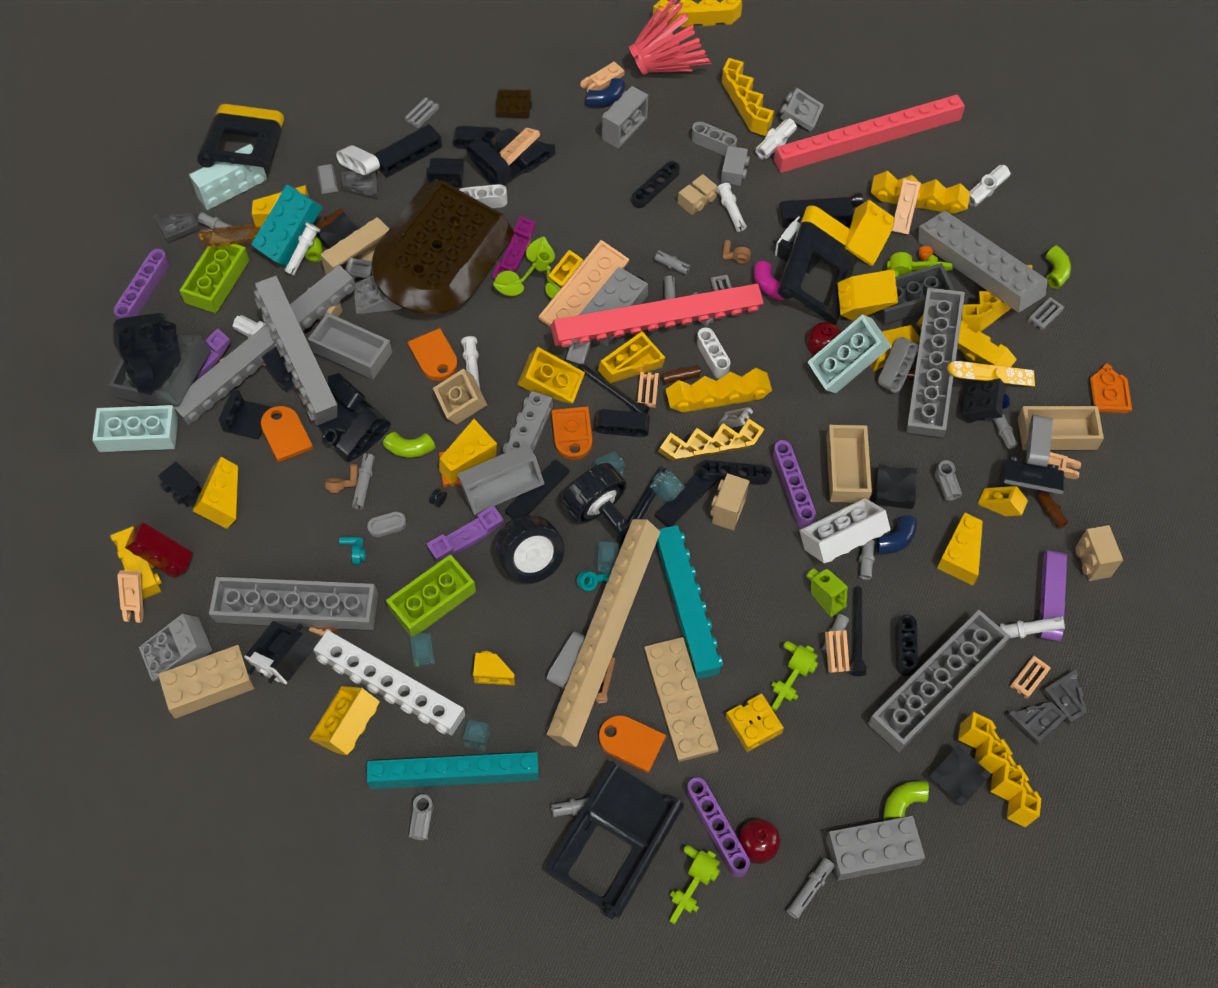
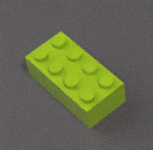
(214, 276)
(431, 596)

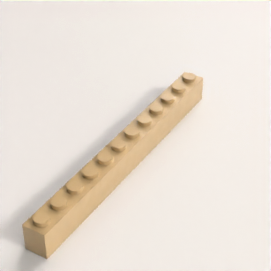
(603, 633)

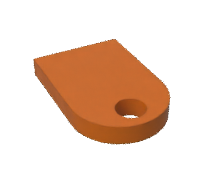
(434, 353)
(571, 430)
(286, 435)
(633, 742)

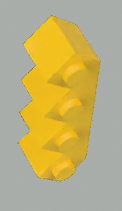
(705, 12)
(746, 101)
(931, 194)
(985, 312)
(979, 348)
(725, 391)
(701, 444)
(1007, 778)

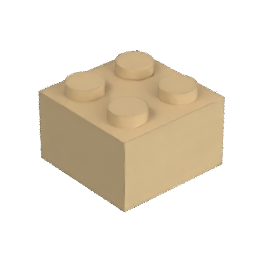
(459, 396)
(729, 501)
(1098, 553)

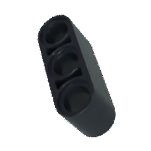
(467, 134)
(622, 423)
(903, 653)

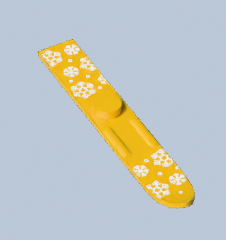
(986, 372)

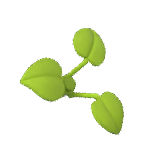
(538, 252)

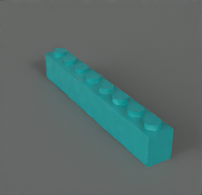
(688, 603)
(452, 770)

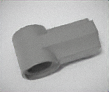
(948, 482)
(421, 819)

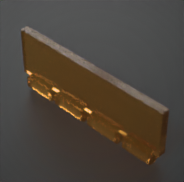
(229, 235)

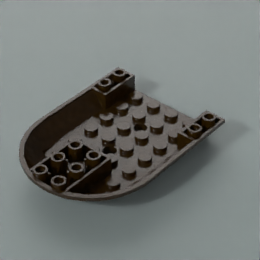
(443, 278)

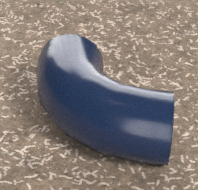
(606, 96)
(900, 538)

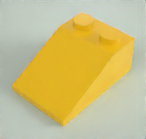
(869, 231)
(867, 293)
(550, 376)

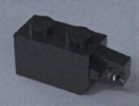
(180, 484)

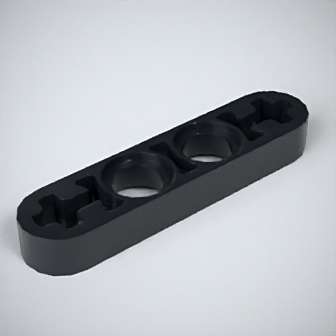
(652, 182)
(734, 469)

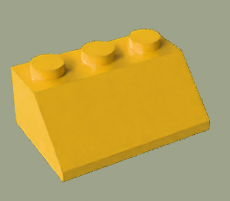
(345, 720)

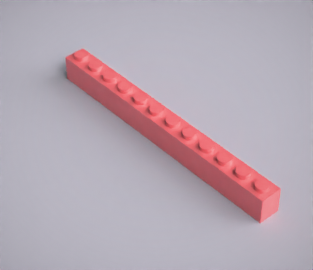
(868, 133)
(655, 315)

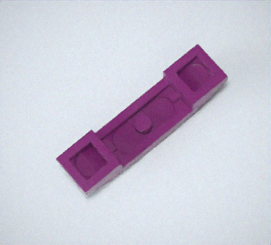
(517, 248)

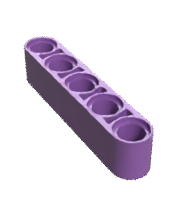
(142, 285)
(793, 476)
(1053, 590)
(718, 837)

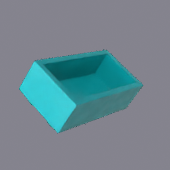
(284, 224)

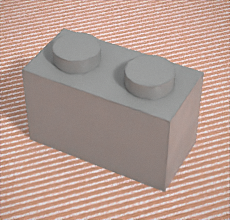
(734, 165)

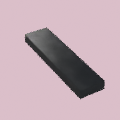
(691, 493)
(528, 501)

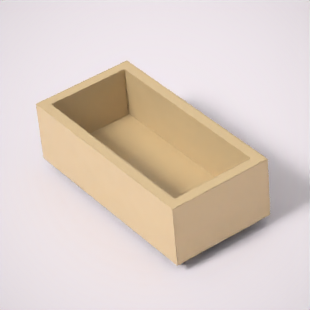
(357, 245)
(1071, 429)
(848, 463)
(206, 681)

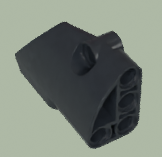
(494, 168)
(149, 351)
(357, 421)

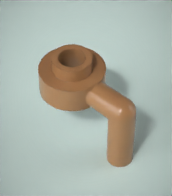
(740, 254)
(334, 485)

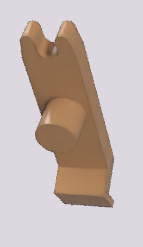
(602, 697)

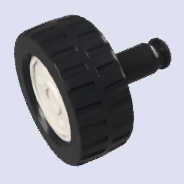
(595, 495)
(530, 549)

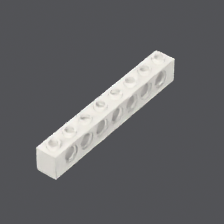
(444, 724)

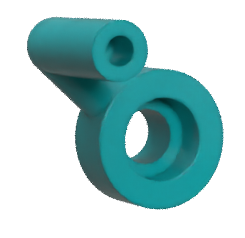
(358, 553)
(592, 580)

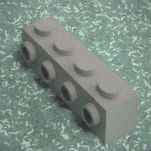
(530, 422)

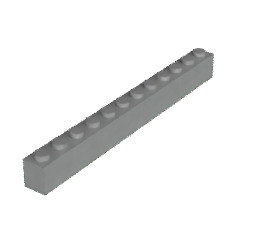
(247, 357)

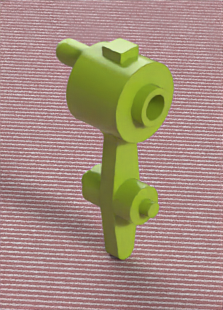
(903, 264)
(802, 663)
(703, 870)

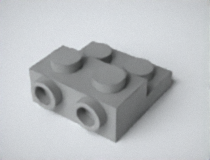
(801, 109)

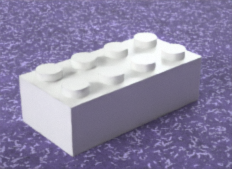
(845, 530)

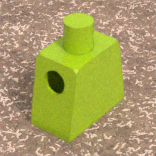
(828, 591)

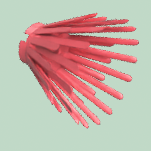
(659, 50)

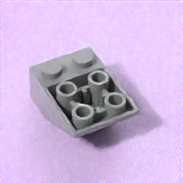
(370, 298)
(175, 645)

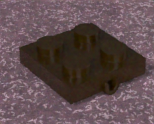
(513, 103)

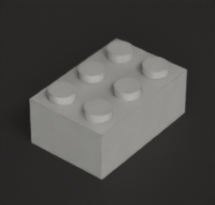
(624, 117)

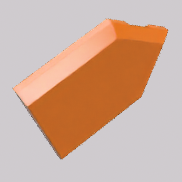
(1110, 391)

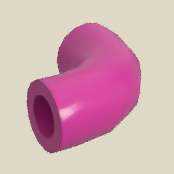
(765, 280)

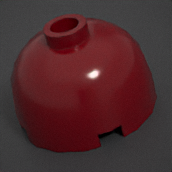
(820, 336)
(759, 840)

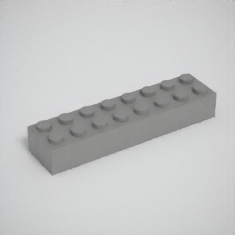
(983, 261)
(936, 350)
(296, 351)
(294, 603)
(938, 681)

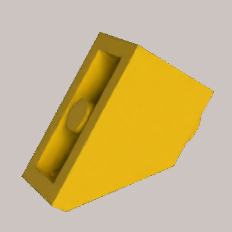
(565, 268)
(1004, 500)
(491, 670)

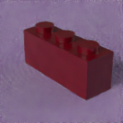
(158, 550)

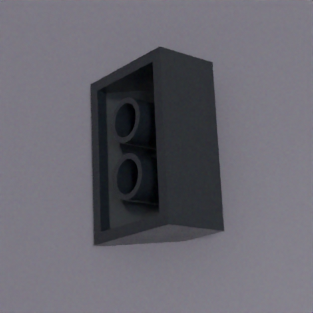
(1032, 476)

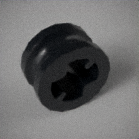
(438, 497)

